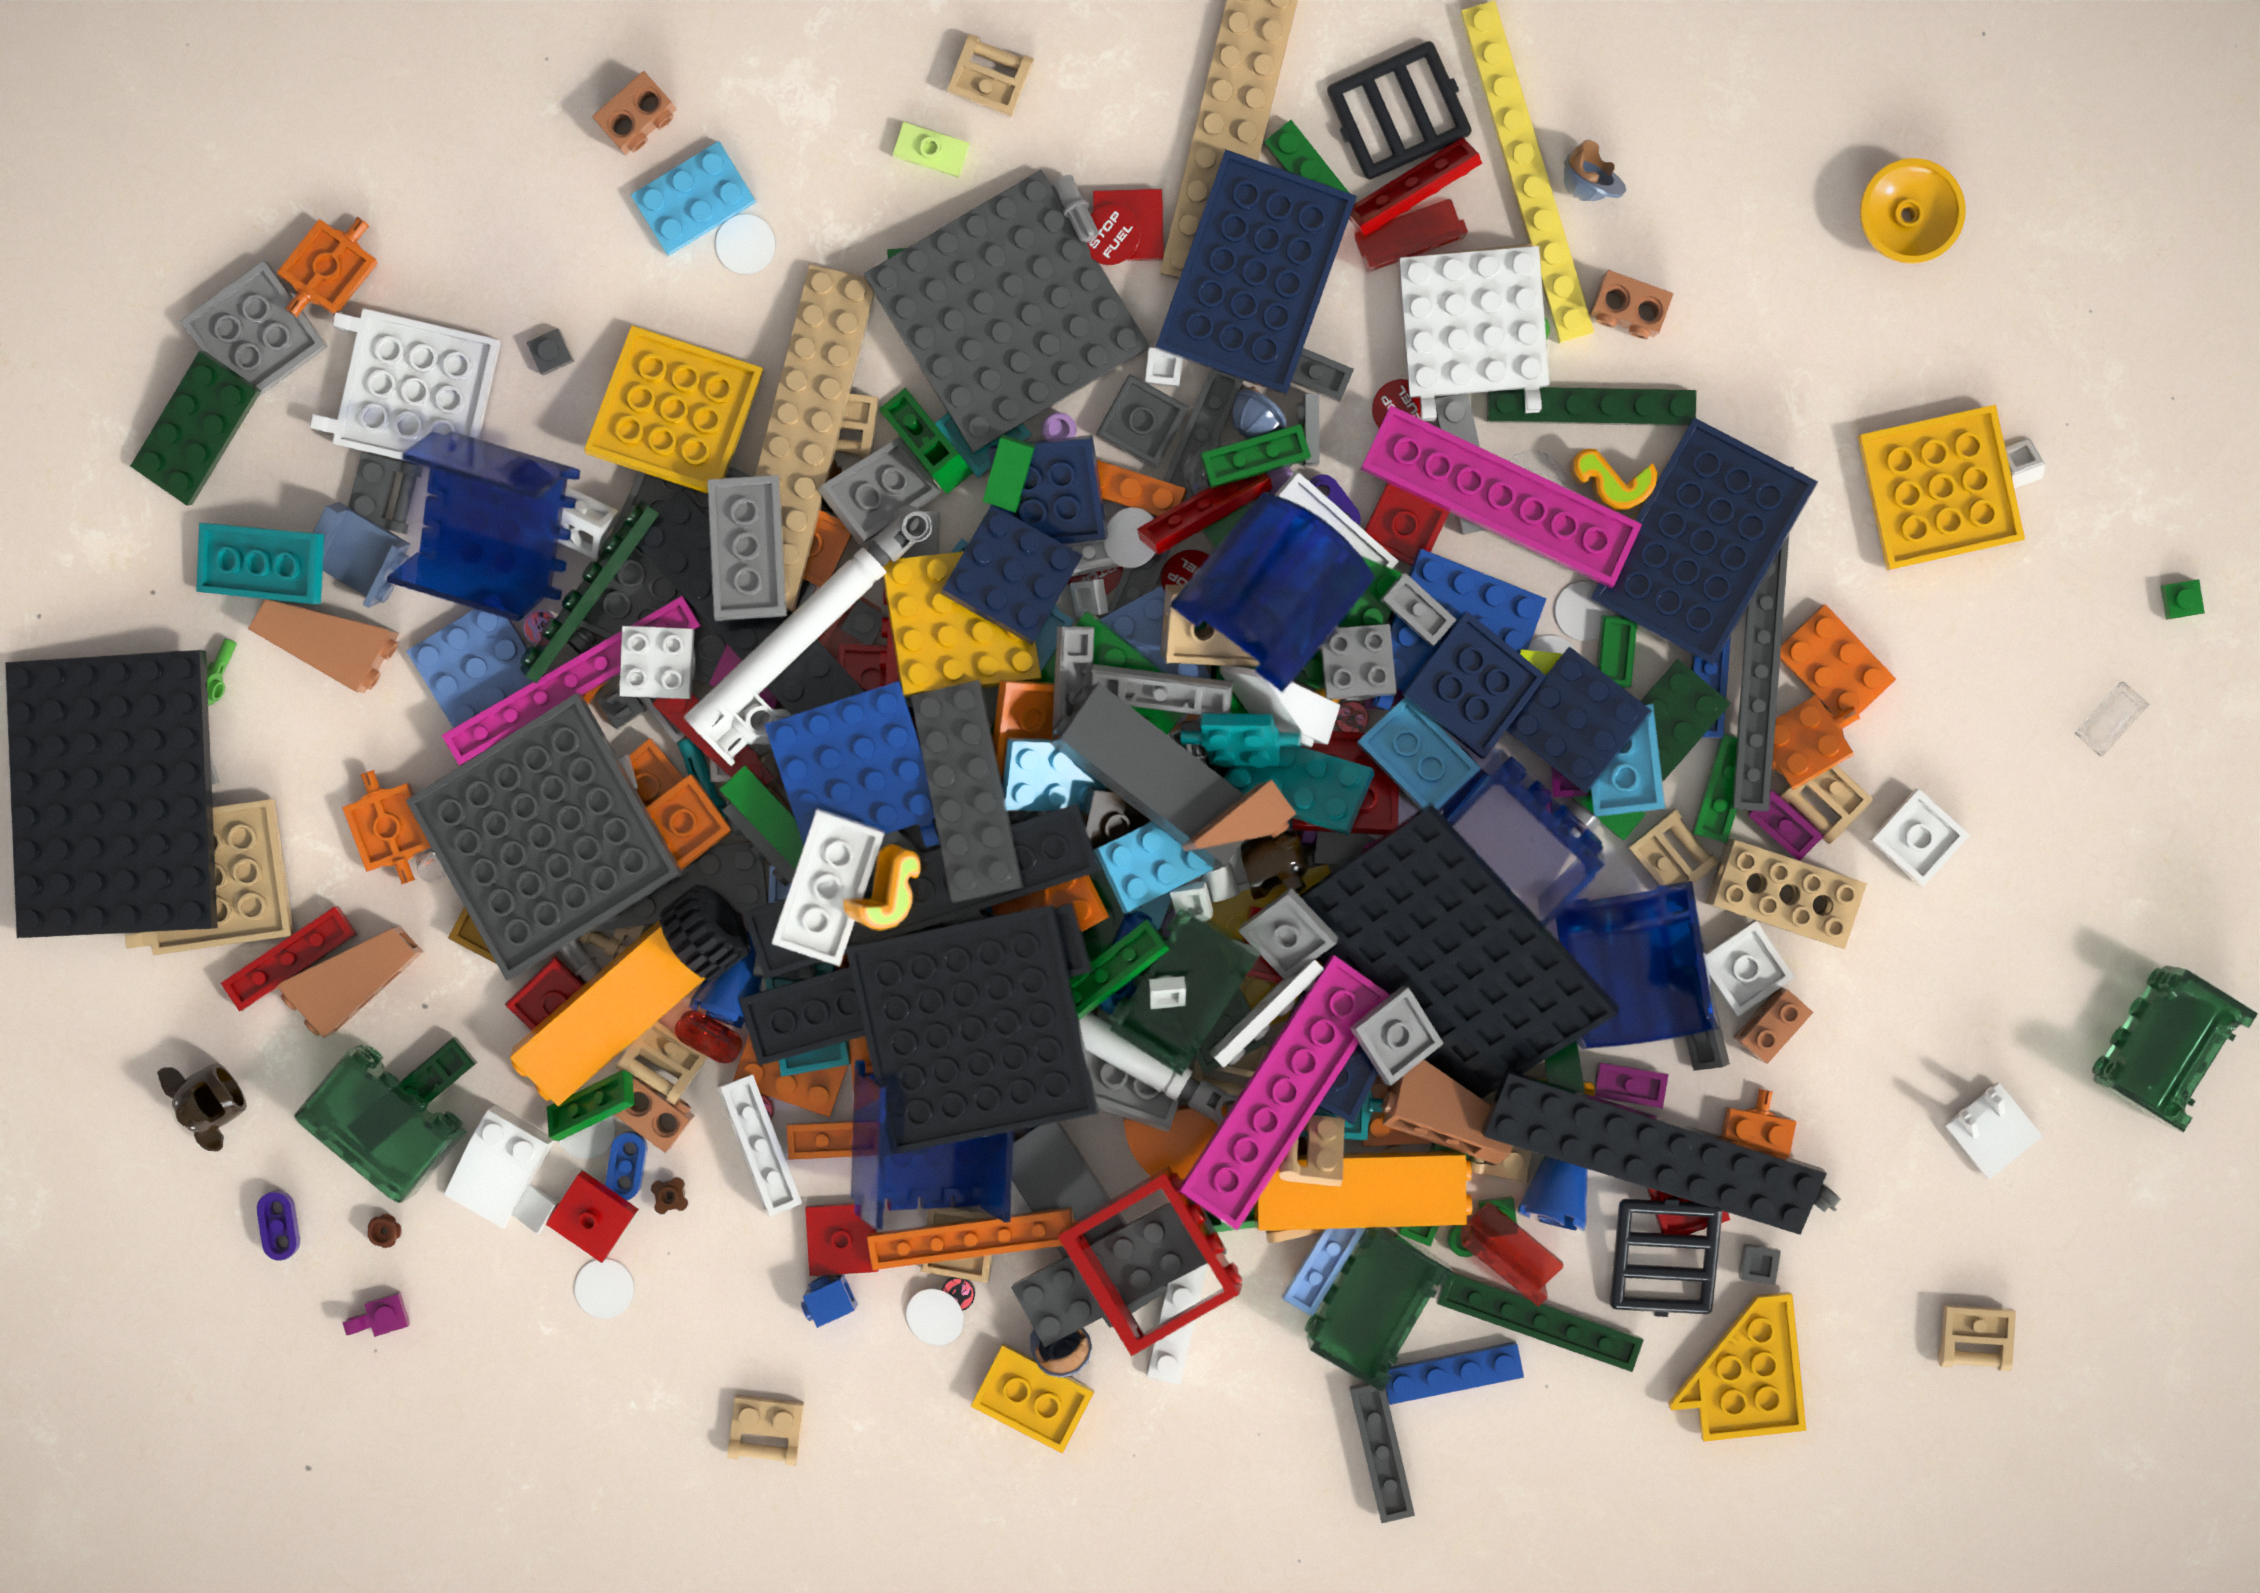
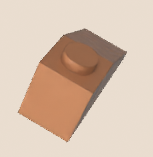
(1255, 815)

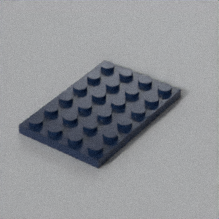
(1255, 272)
(1706, 540)

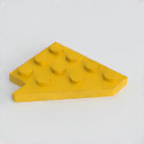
(1749, 1376)

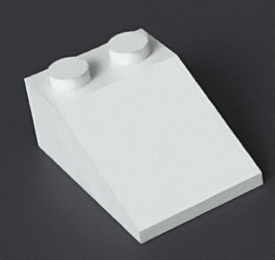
(1292, 710)
(498, 1165)

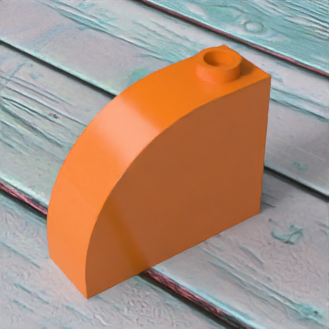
(1178, 1147)

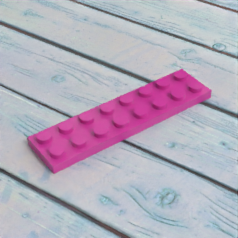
(1501, 496)
(1281, 1094)

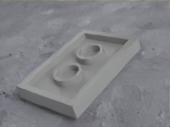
(876, 488)

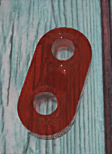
(708, 1036)

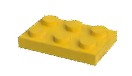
(1031, 1400)

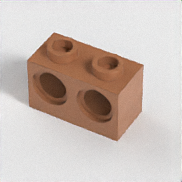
(628, 106)
(1632, 295)
(1773, 1024)
(648, 1121)

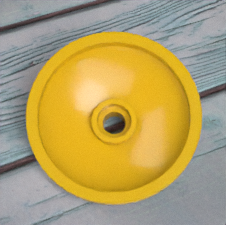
(1929, 196)

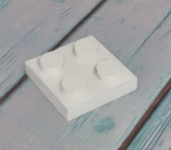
(1919, 837)
(1747, 968)

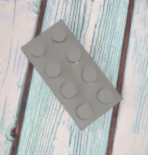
(747, 547)

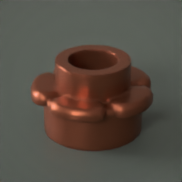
(375, 1234)

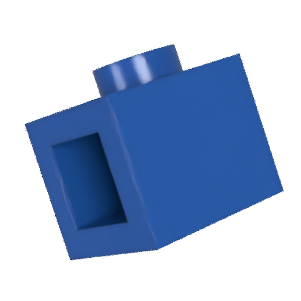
(828, 1300)

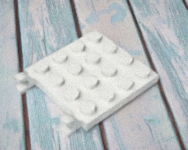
(1474, 325)
(408, 383)

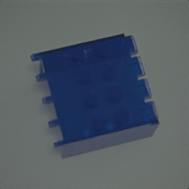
(490, 525)
(1555, 817)
(970, 1170)

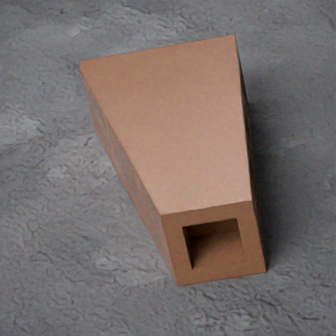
(332, 644)
(345, 983)
(1442, 1112)

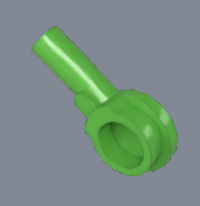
(216, 669)

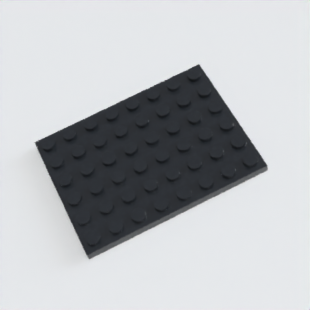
(111, 794)
(1476, 958)

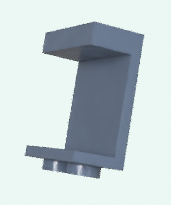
(360, 552)

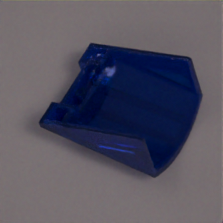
(1277, 586)
(1647, 959)

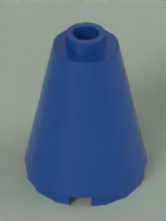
(722, 995)
(1557, 1195)

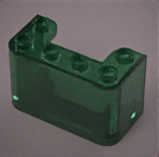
(1213, 970)
(2169, 1044)
(379, 1125)
(1375, 1304)

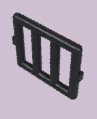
(1366, 79)
(1705, 1275)

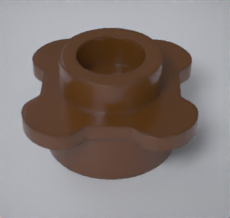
(673, 1186)

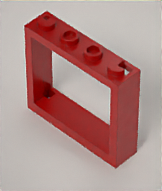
(1104, 1289)

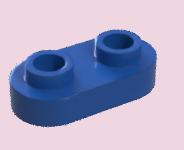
(626, 1164)

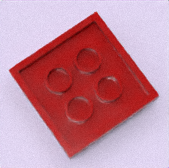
(1381, 803)

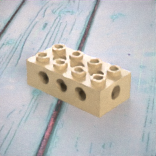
(1187, 646)
(1796, 915)

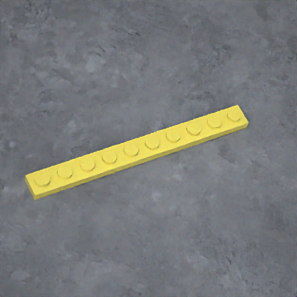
(1526, 170)

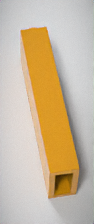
(603, 1016)
(1374, 1192)

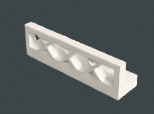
(591, 518)
(759, 1145)

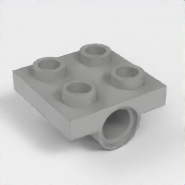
(1359, 663)

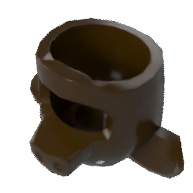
(1275, 862)
(204, 1101)

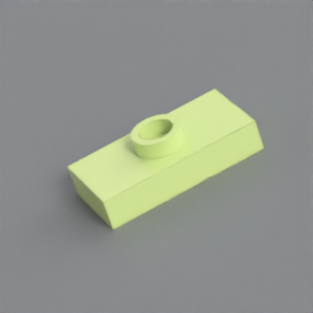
(931, 150)

